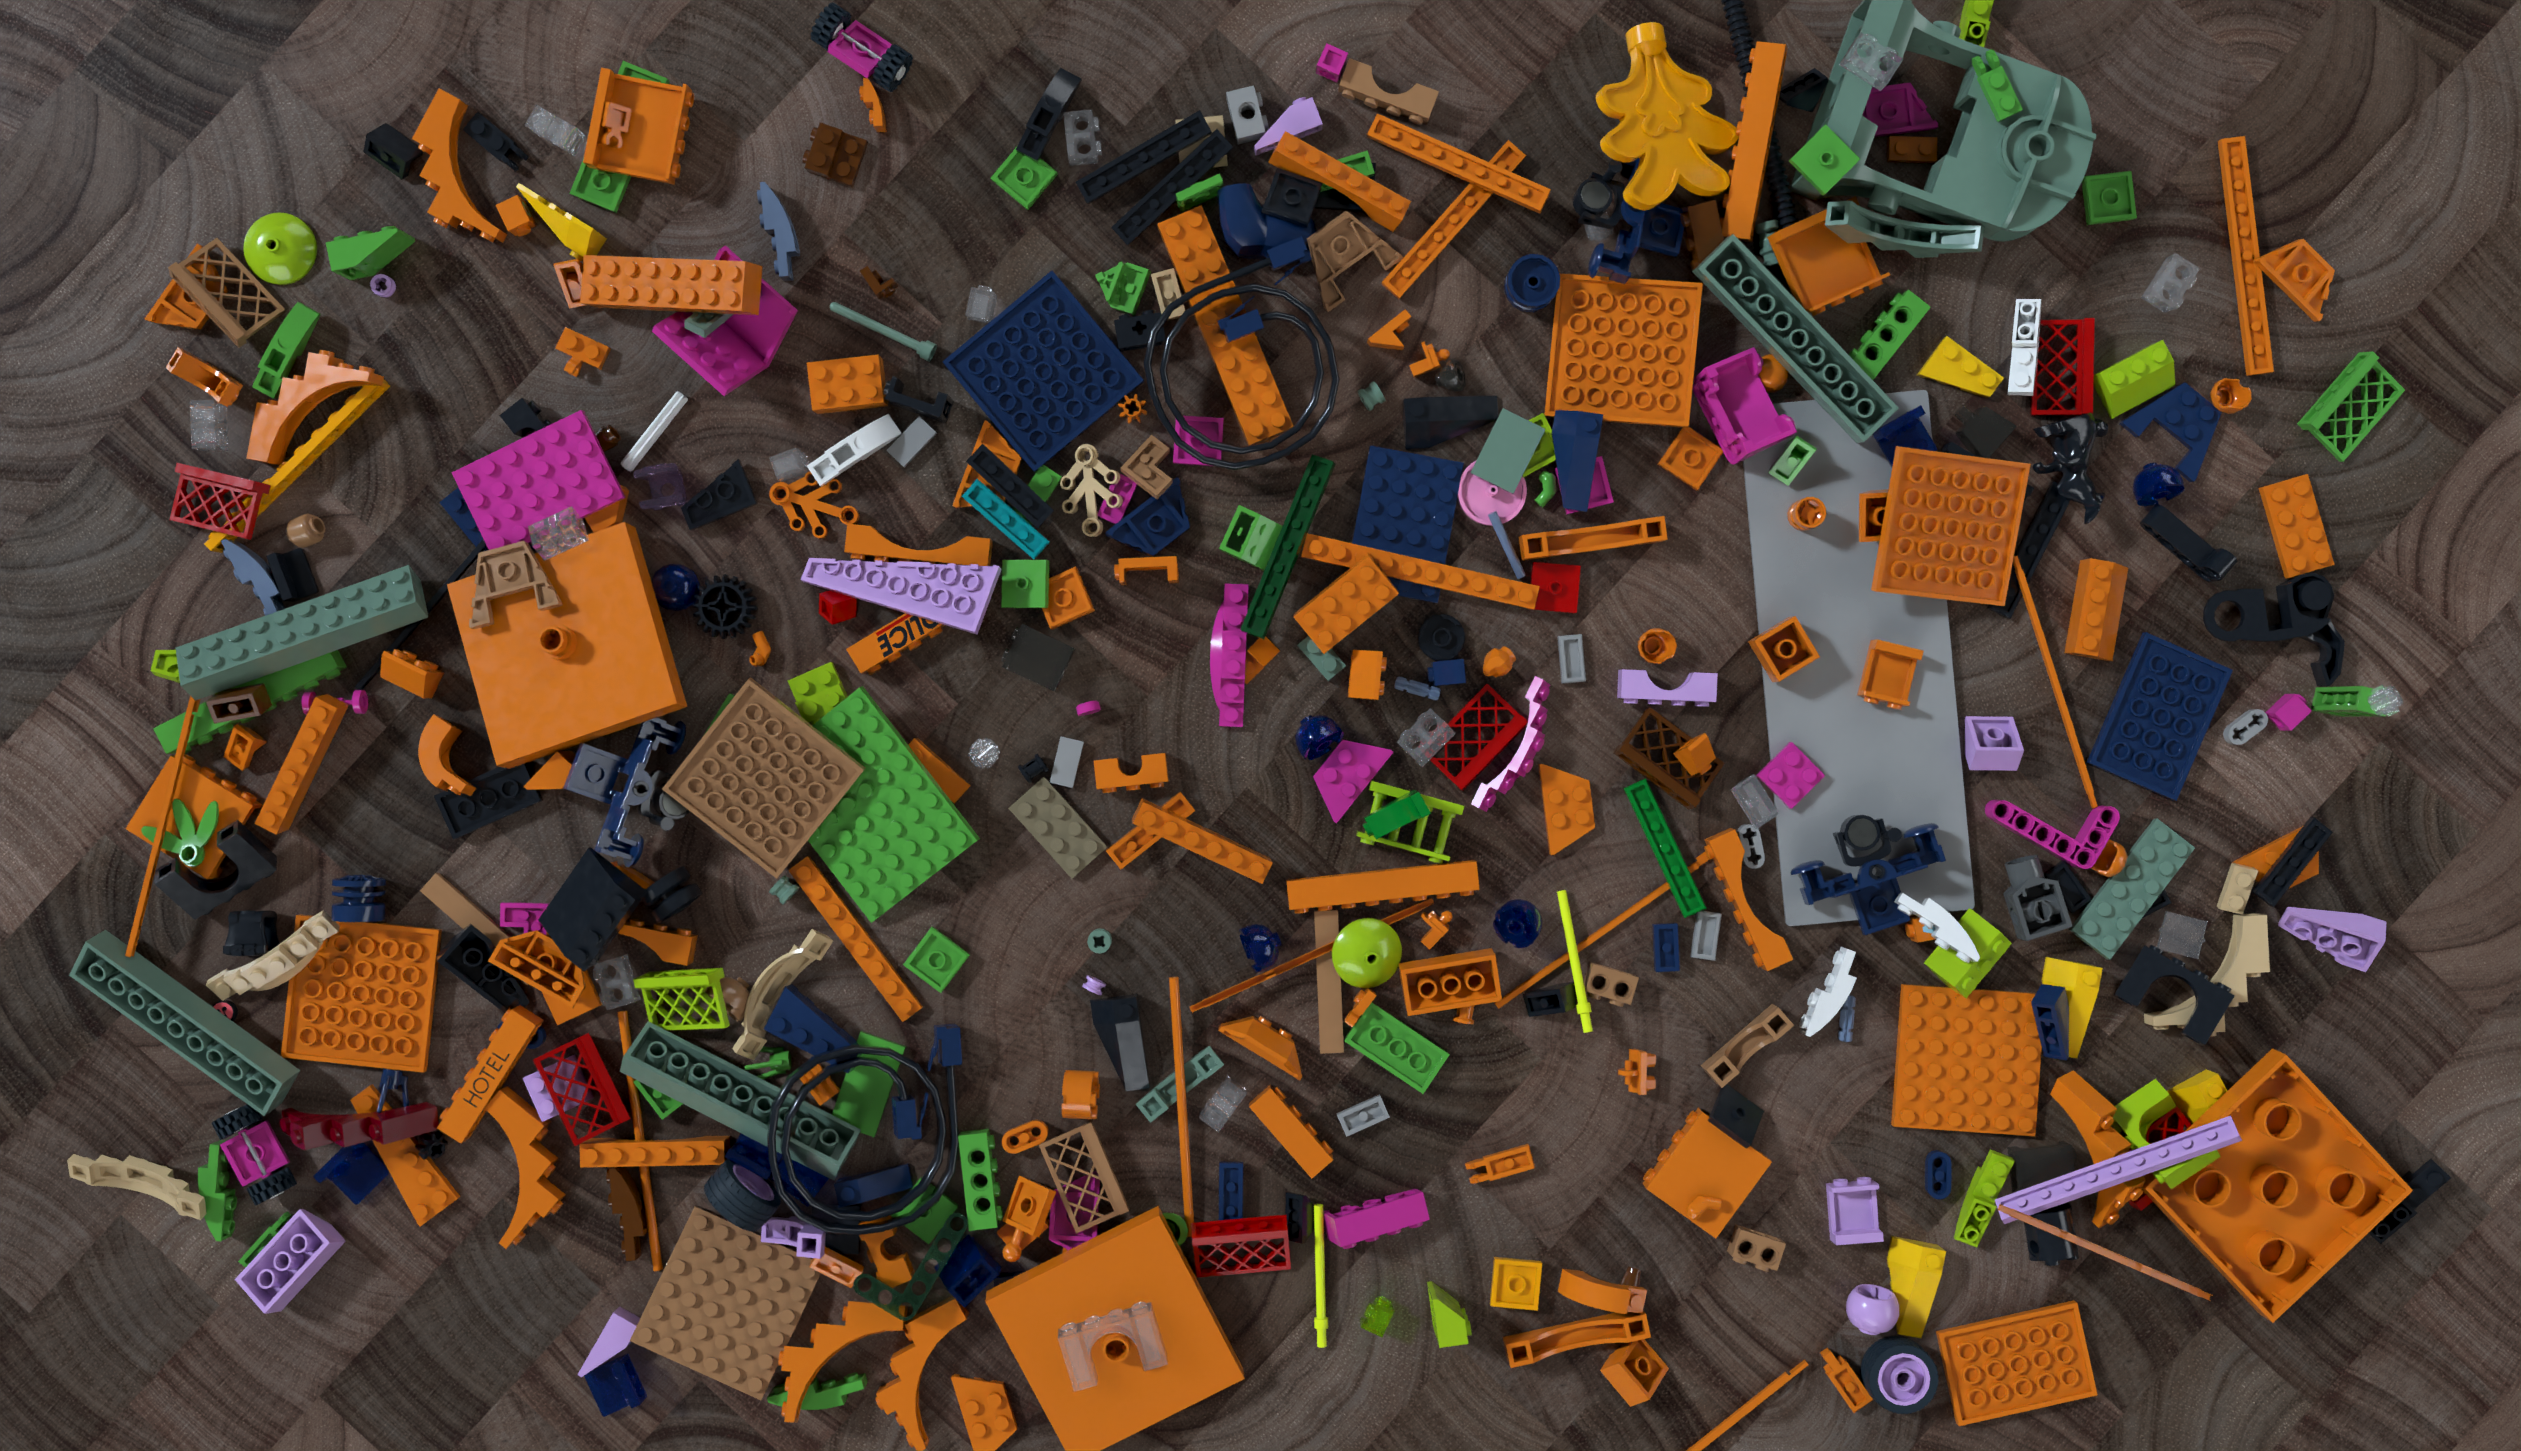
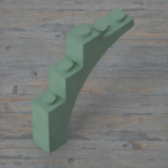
(1921, 240)

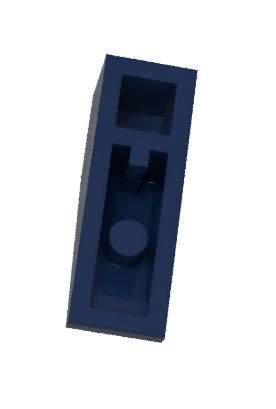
(2052, 1020)
(872, 1185)

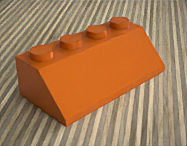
(2096, 609)
(1450, 982)

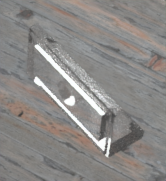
(1754, 801)

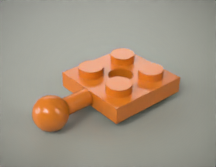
(1022, 1219)

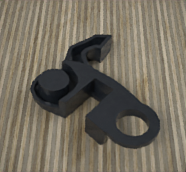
(2303, 612)

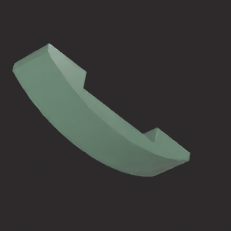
(1164, 1094)

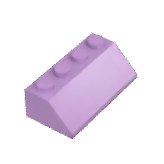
(289, 1261)

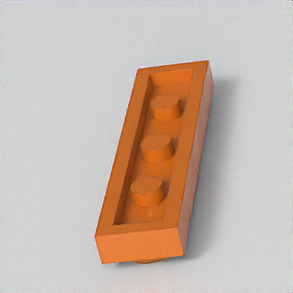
(1139, 839)

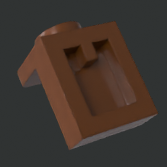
(874, 281)

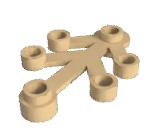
(1089, 486)

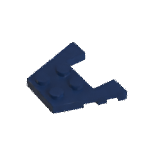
(2186, 418)

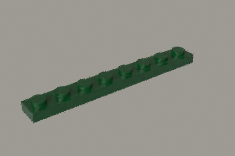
(1287, 546)

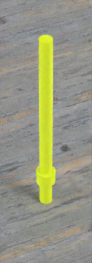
(1583, 1007)
(1320, 1321)

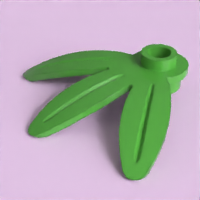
(191, 841)

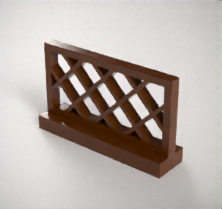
(1653, 771)

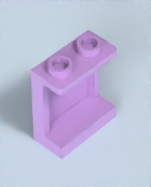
(1853, 1211)

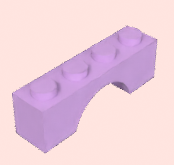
(1696, 687)

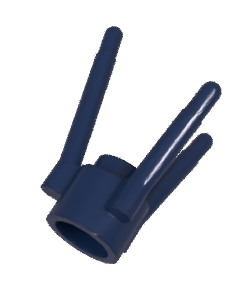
(391, 1080)

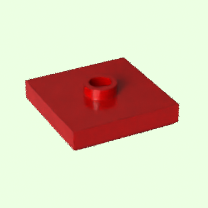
(1557, 586)

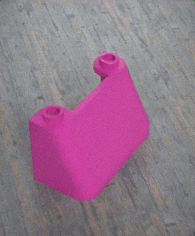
(1740, 407)

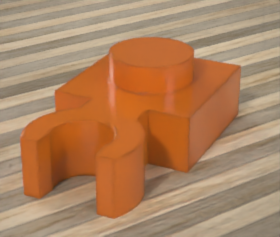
(616, 120)
(1362, 1001)

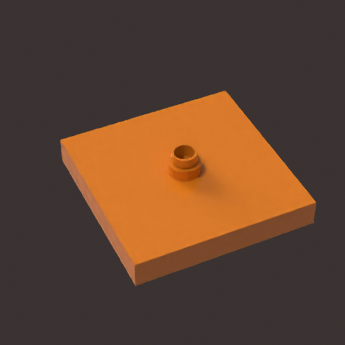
(576, 667)
(2284, 1196)
(1105, 1274)

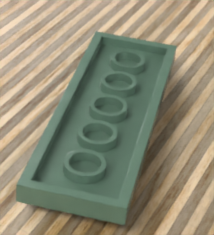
(2132, 892)

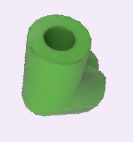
(1549, 488)

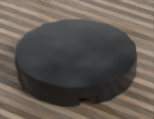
(1441, 637)

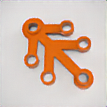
(810, 503)

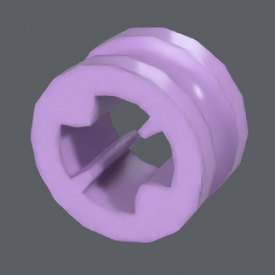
(375, 287)
(1094, 985)

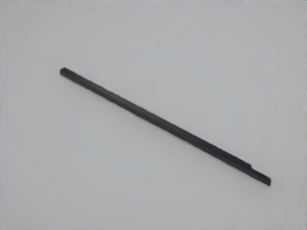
(430, 605)

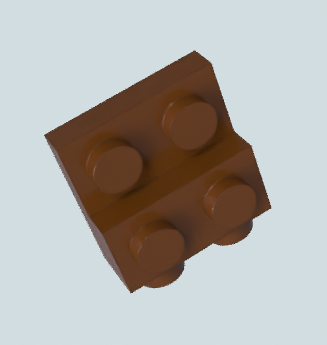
(834, 154)

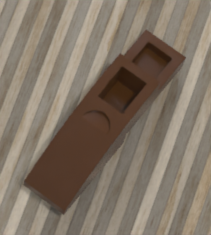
(627, 1200)

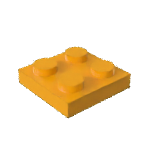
(1515, 1283)

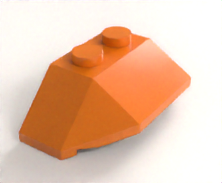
(541, 964)
(1265, 1041)

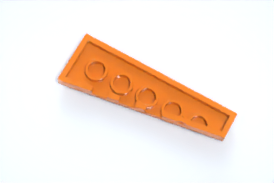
(417, 1179)

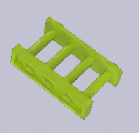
(1448, 809)

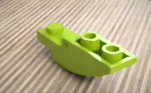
(1975, 21)
(1980, 1198)

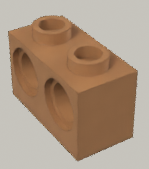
(1612, 978)
(1757, 1244)

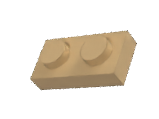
(1167, 291)
(2237, 888)

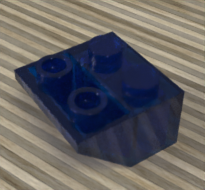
(968, 1271)

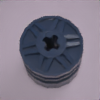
(358, 899)

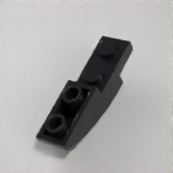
(1048, 114)
(2424, 1184)

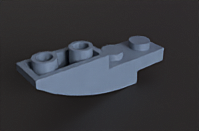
(778, 223)
(253, 570)

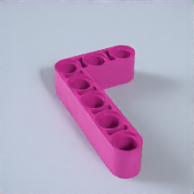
(2052, 836)

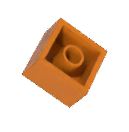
(1784, 649)

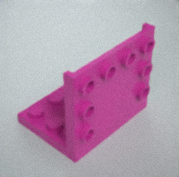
(738, 346)

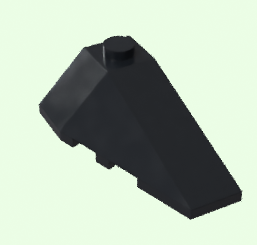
(1443, 418)
(468, 959)
(1121, 1033)

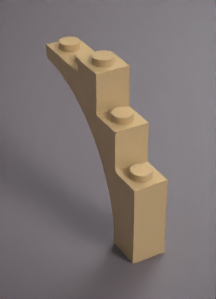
(2245, 958)

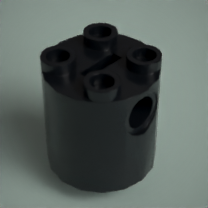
(2046, 1246)

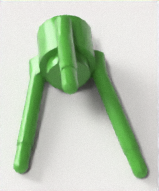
(779, 1061)

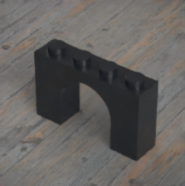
(201, 895)
(2210, 998)

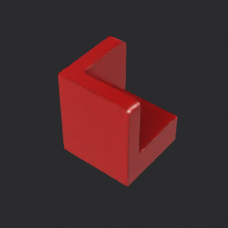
(837, 607)

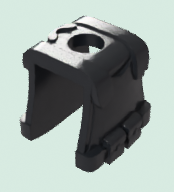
(251, 933)

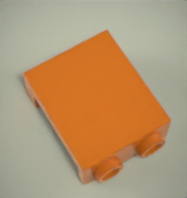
(1147, 563)
(1888, 673)

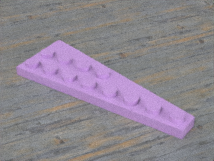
(934, 592)

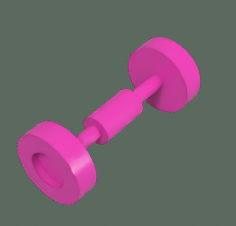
(359, 701)

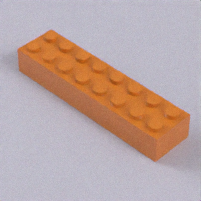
(671, 284)

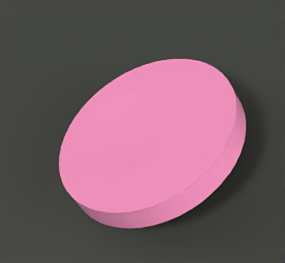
(1481, 498)

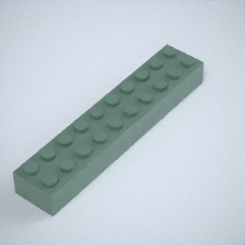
(1795, 339)
(301, 632)
(184, 1022)
(736, 1098)

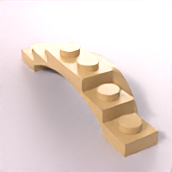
(277, 964)
(769, 988)
(139, 1176)

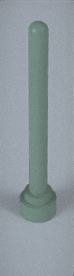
(924, 349)

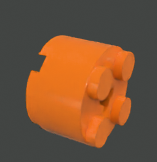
(1080, 1094)

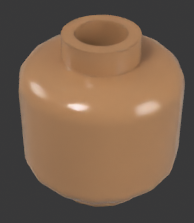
(305, 530)

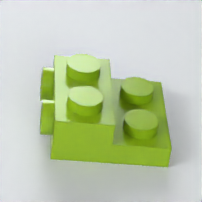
(817, 692)

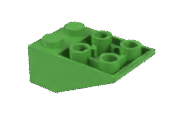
(367, 252)
(1250, 537)

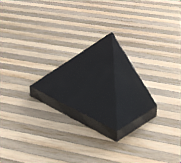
(1804, 91)
(1299, 1217)

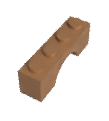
(1414, 104)
(1732, 1056)

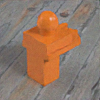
(1431, 361)
(1439, 927)

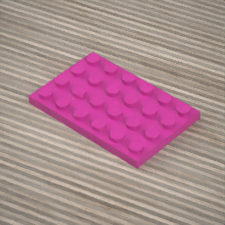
(538, 479)

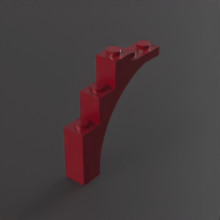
(389, 1126)

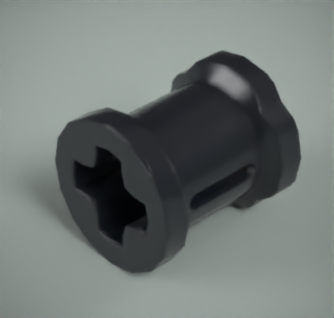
(1033, 768)

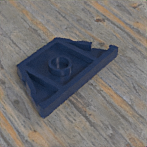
(1153, 523)

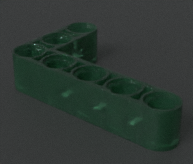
(920, 1275)

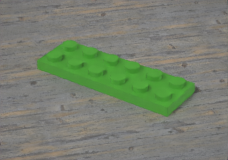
(604, 187)

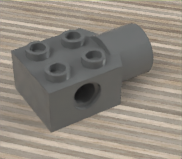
(2033, 901)

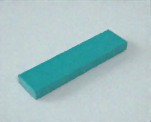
(1005, 519)

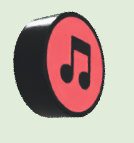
(227, 1008)

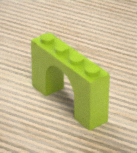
(2137, 1114)

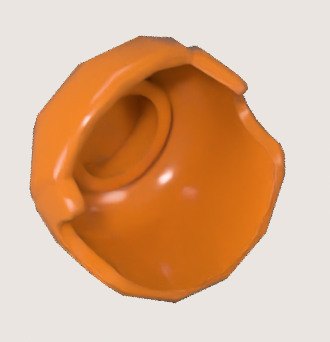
(1772, 374)
(2230, 396)
(1657, 645)
(2111, 860)

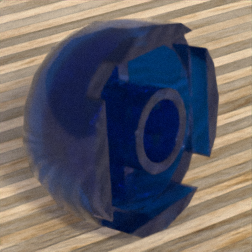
(2156, 483)
(675, 586)
(1316, 735)
(1518, 923)
(1260, 946)

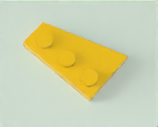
(1961, 369)

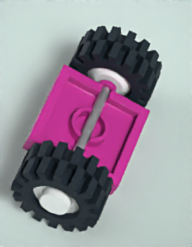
(861, 47)
(254, 1153)

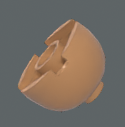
(734, 995)

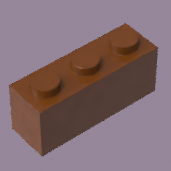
(1702, 229)

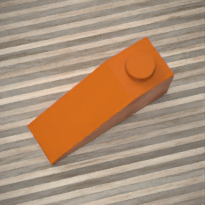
(944, 775)

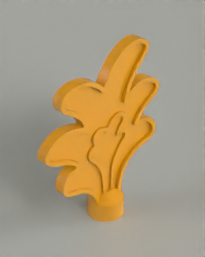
(1663, 124)

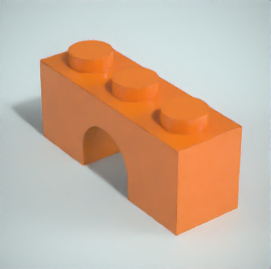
(1109, 775)
(891, 1268)

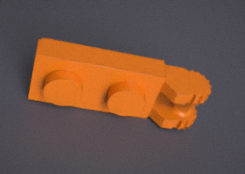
(1502, 1164)

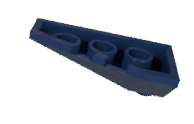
(1576, 448)

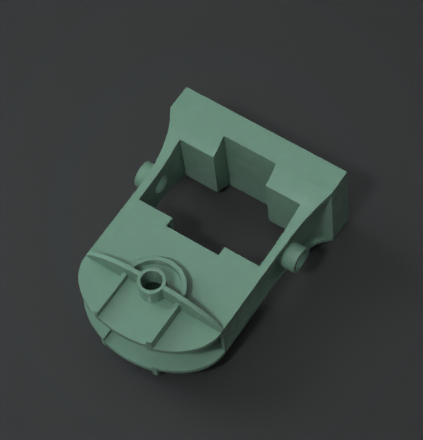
(1995, 172)

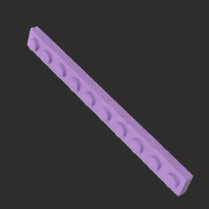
(2121, 1168)

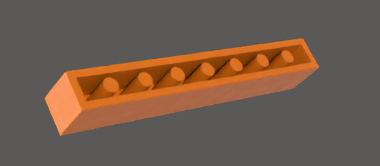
(1754, 140)
(1382, 885)

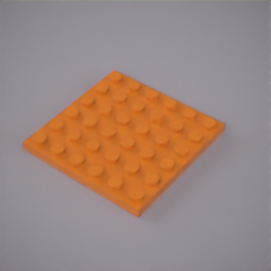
(1624, 349)
(1950, 526)
(365, 997)
(1966, 1061)

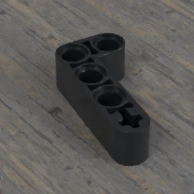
(2186, 545)

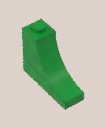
(1396, 814)

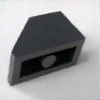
(1551, 999)

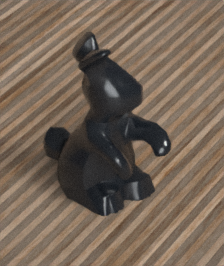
(2072, 446)

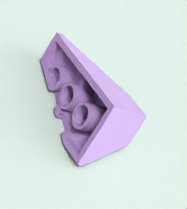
(2349, 937)

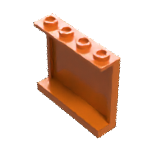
(654, 131)
(1823, 265)
(196, 789)
(1705, 1164)

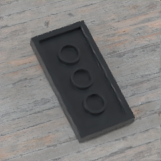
(496, 797)

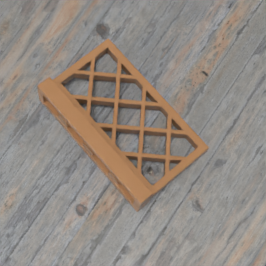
(207, 301)
(1103, 1168)

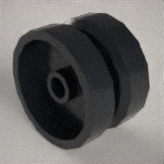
(670, 894)

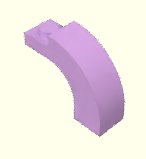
(795, 1232)

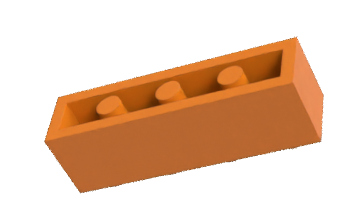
(1291, 1131)

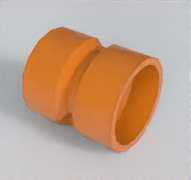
(1806, 513)

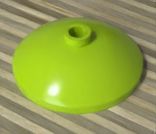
(293, 252)
(1361, 940)

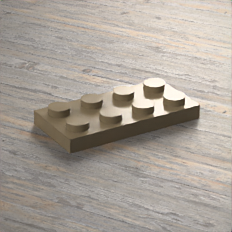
(1058, 827)

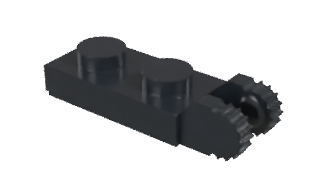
(493, 140)

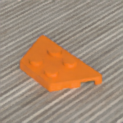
(2300, 275)
(175, 305)
(999, 448)
(1566, 807)
(2265, 857)
(985, 1411)

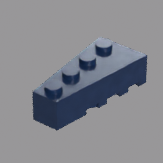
(807, 1027)

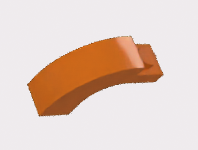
(205, 376)
(434, 756)
(1601, 1294)

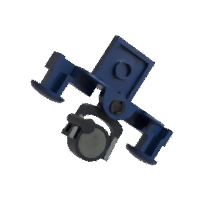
(1651, 229)
(596, 773)
(1872, 894)

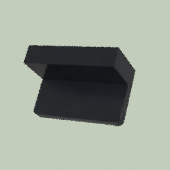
(391, 150)
(293, 575)

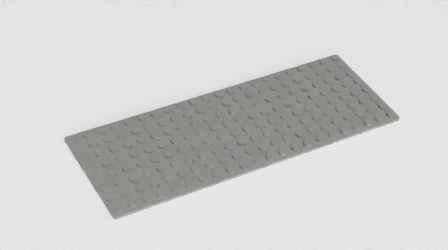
(1872, 756)

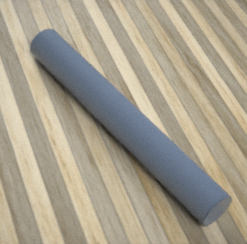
(1506, 544)

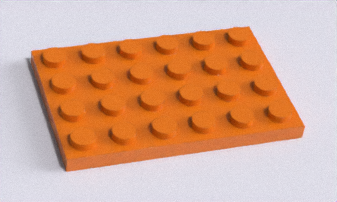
(2016, 1363)

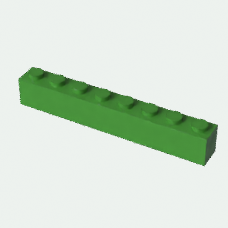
(279, 685)

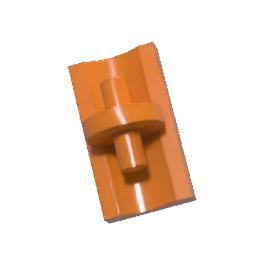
(1636, 1071)
(825, 1089)

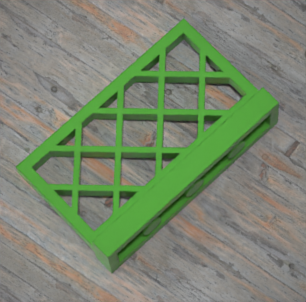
(2335, 395)

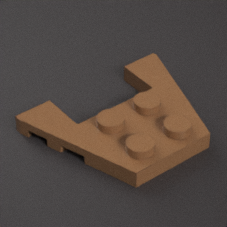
(1339, 247)
(507, 572)

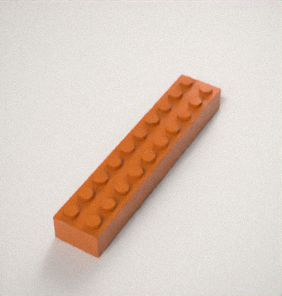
(1240, 362)

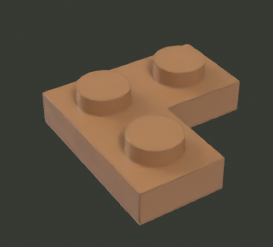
(1143, 467)

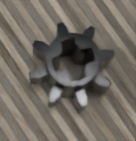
(431, 1145)

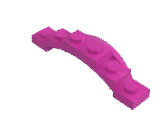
(1229, 655)
(1530, 745)

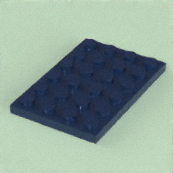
(1408, 510)
(2159, 716)

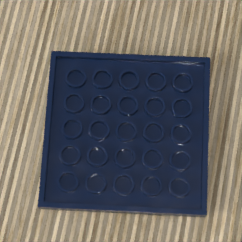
(1043, 371)

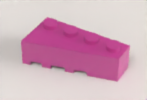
(1376, 1218)

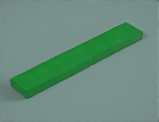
(1664, 848)

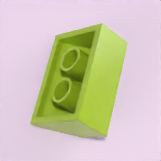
(2135, 379)
(1965, 976)
(1448, 1318)

